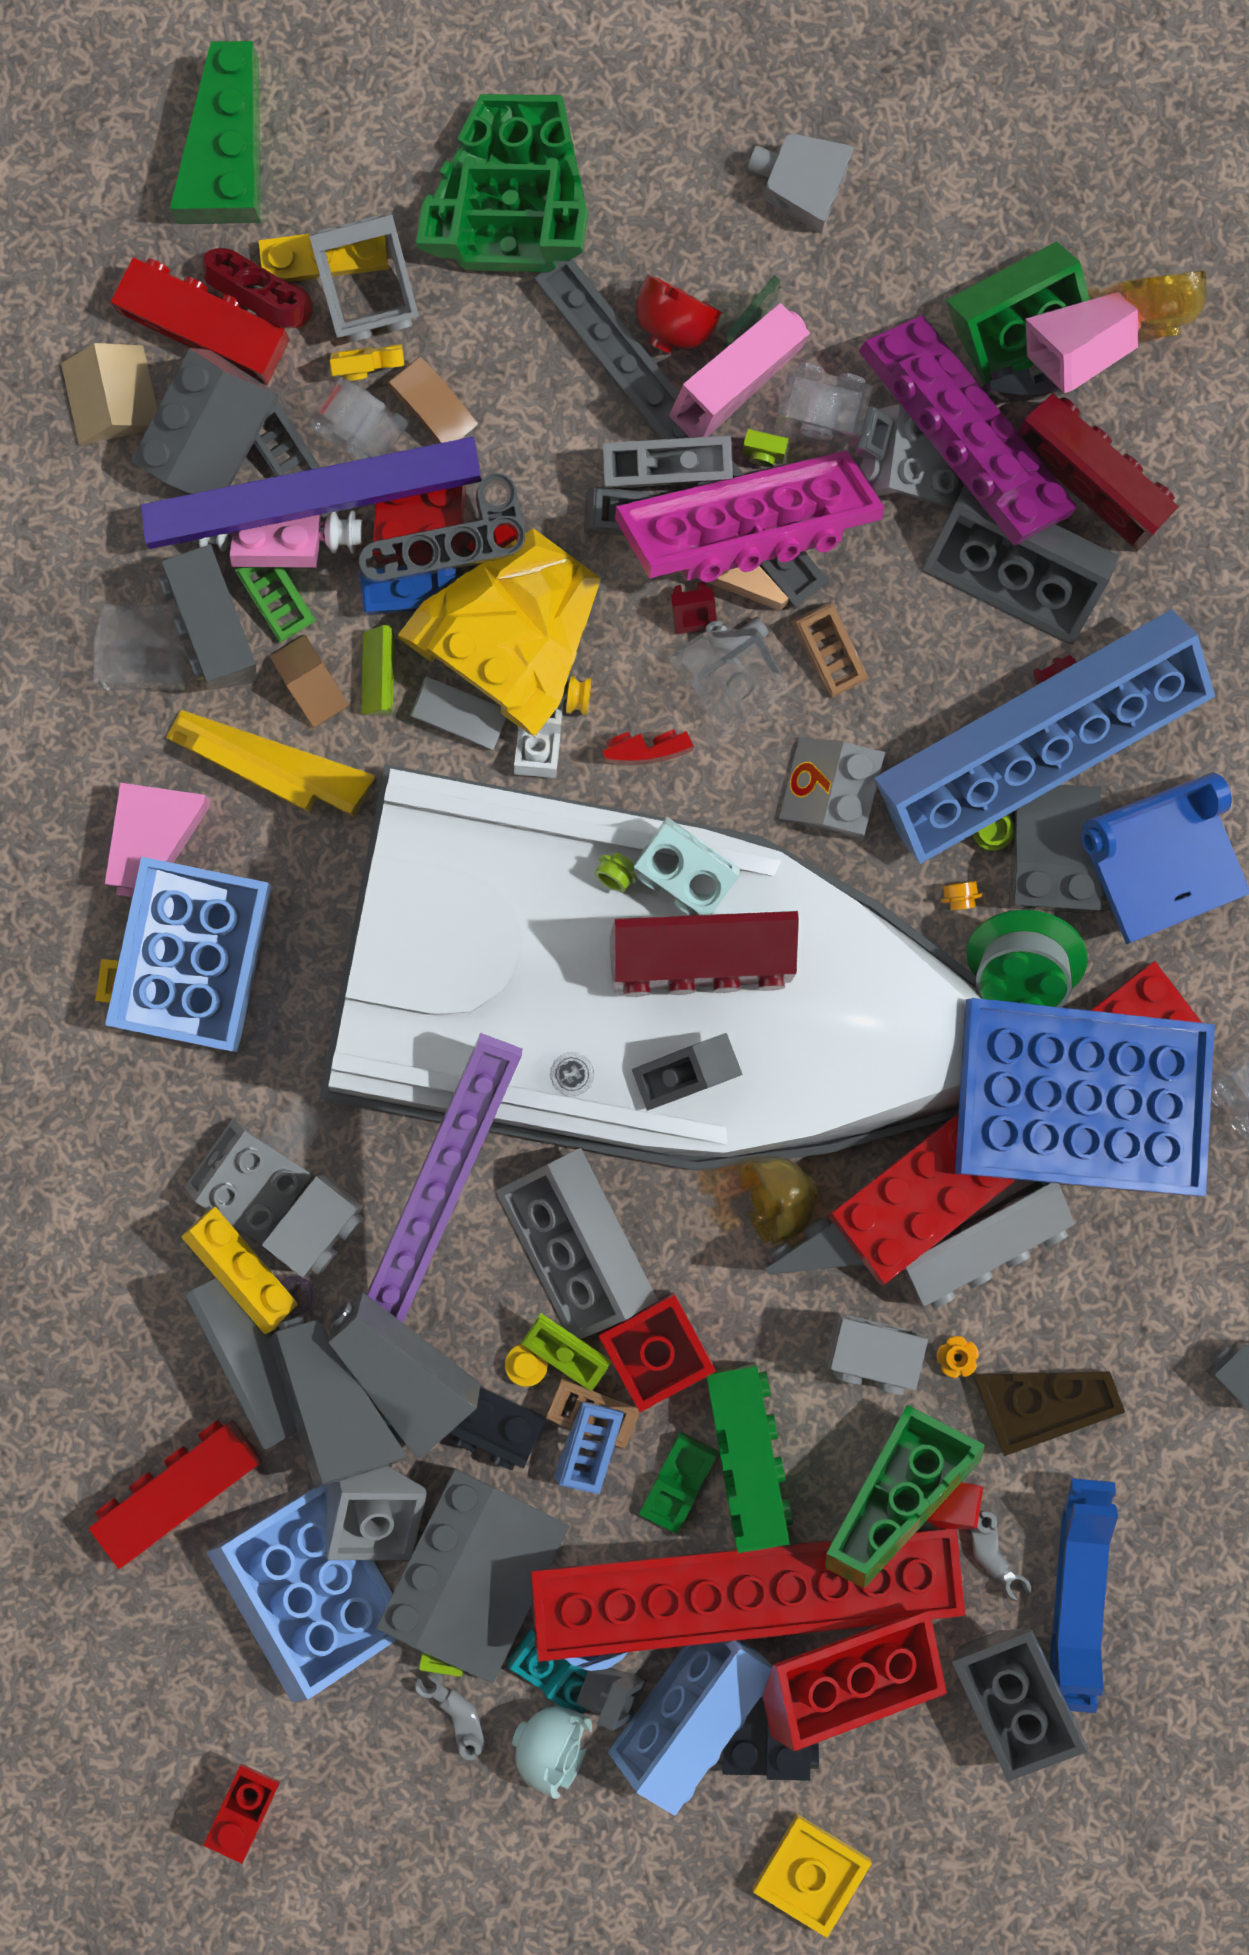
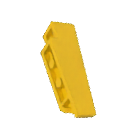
(272, 765)

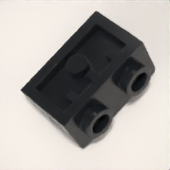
(500, 1428)

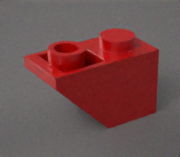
(241, 1813)

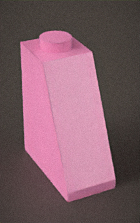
(1082, 339)
(152, 826)

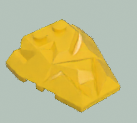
(511, 627)

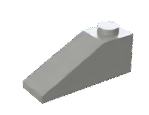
(667, 462)

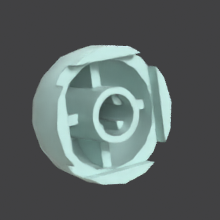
(550, 1748)

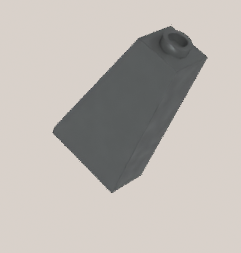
(402, 1373)
(329, 1407)

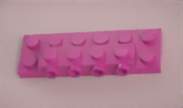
(750, 518)

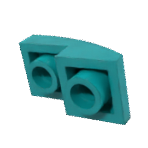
(556, 1678)

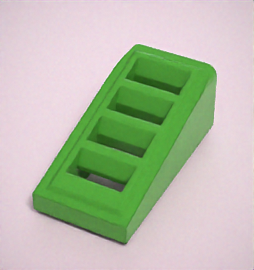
(293, 626)

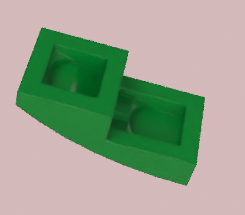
(678, 1482)

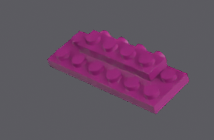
(968, 429)

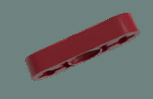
(275, 302)

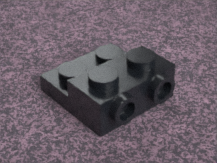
(756, 1753)

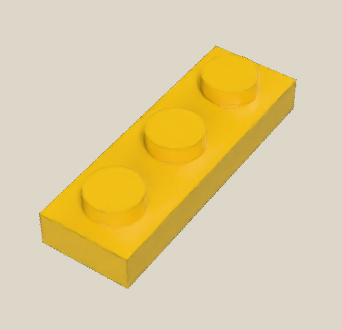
(294, 258)
(239, 1270)

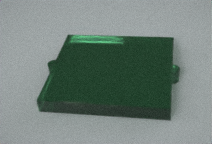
(755, 310)

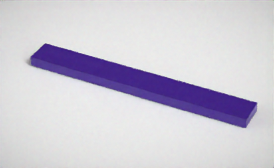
(311, 492)

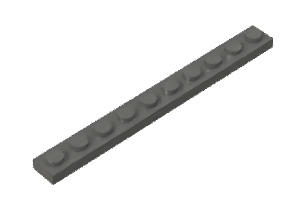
(648, 391)

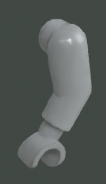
(986, 1552)
(463, 1714)

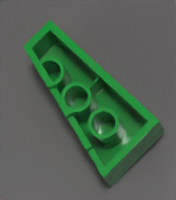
(905, 1487)

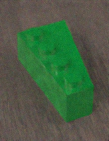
(222, 149)
(747, 1457)

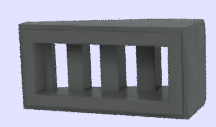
(295, 440)
(593, 508)

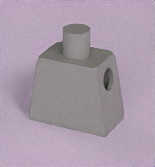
(803, 176)

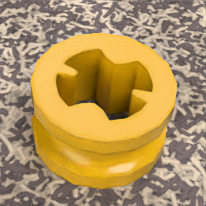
(578, 695)

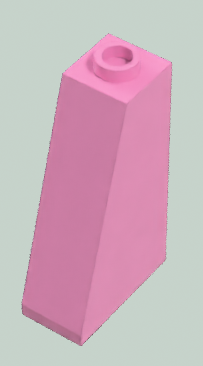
(738, 372)

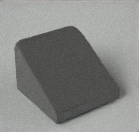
(874, 435)

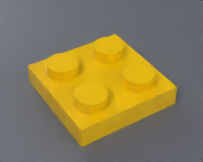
(812, 1875)

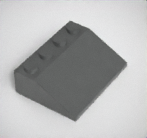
(472, 1576)

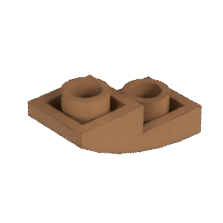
(432, 401)

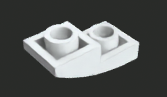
(540, 754)

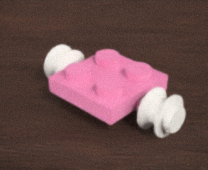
(289, 542)

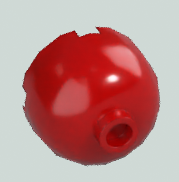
(673, 316)

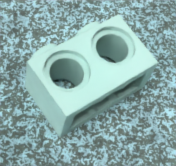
(694, 859)

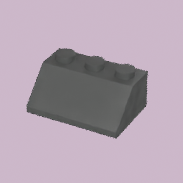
(204, 424)
(207, 619)
(1018, 1702)

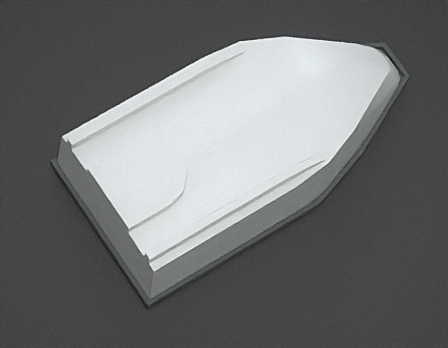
(494, 924)

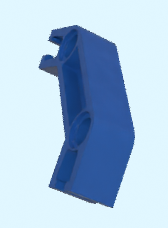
(1081, 1591)

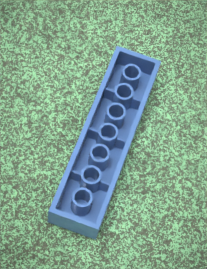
(1046, 736)

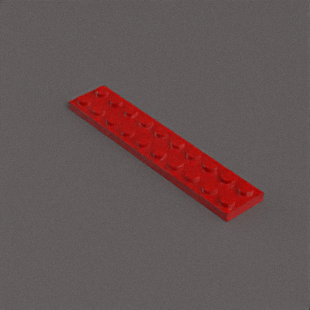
(921, 1195)
(735, 1596)

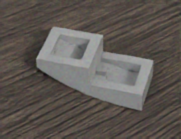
(458, 713)

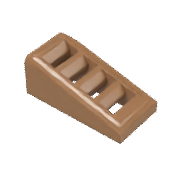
(817, 656)
(559, 1401)

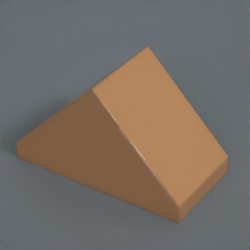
(309, 681)

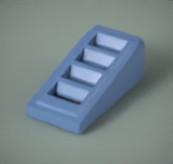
(592, 1480)

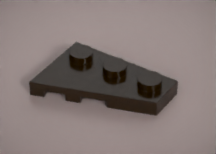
(1043, 1406)

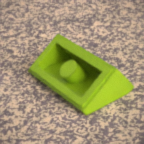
(378, 671)
(566, 1352)

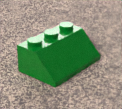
(995, 310)

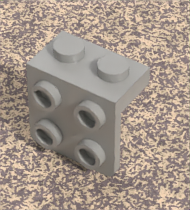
(911, 464)

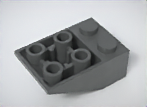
(819, 1249)

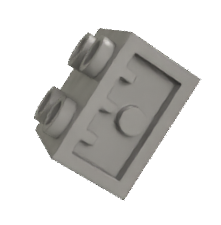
(247, 1181)

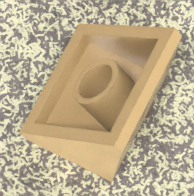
(109, 391)

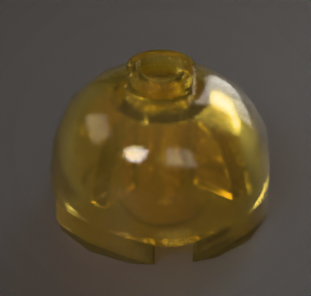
(1167, 300)
(780, 1197)

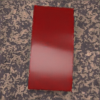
(633, 750)

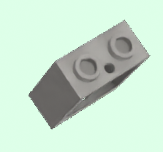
(352, 232)

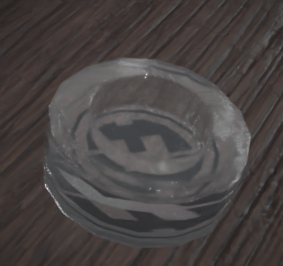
(572, 1074)

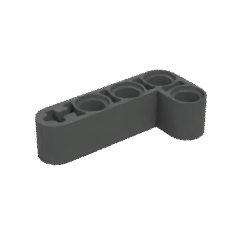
(440, 539)

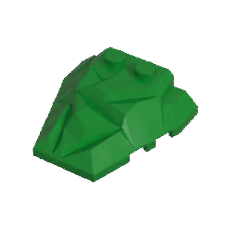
(510, 190)

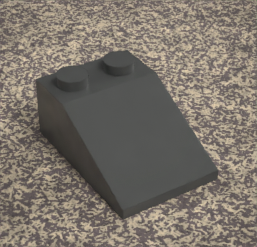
(1047, 853)

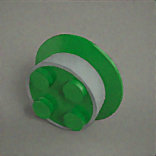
(1026, 958)

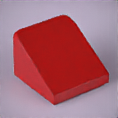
(959, 1509)

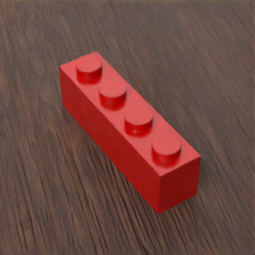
(199, 319)
(174, 1494)

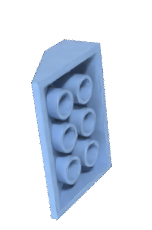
(189, 954)
(304, 1610)

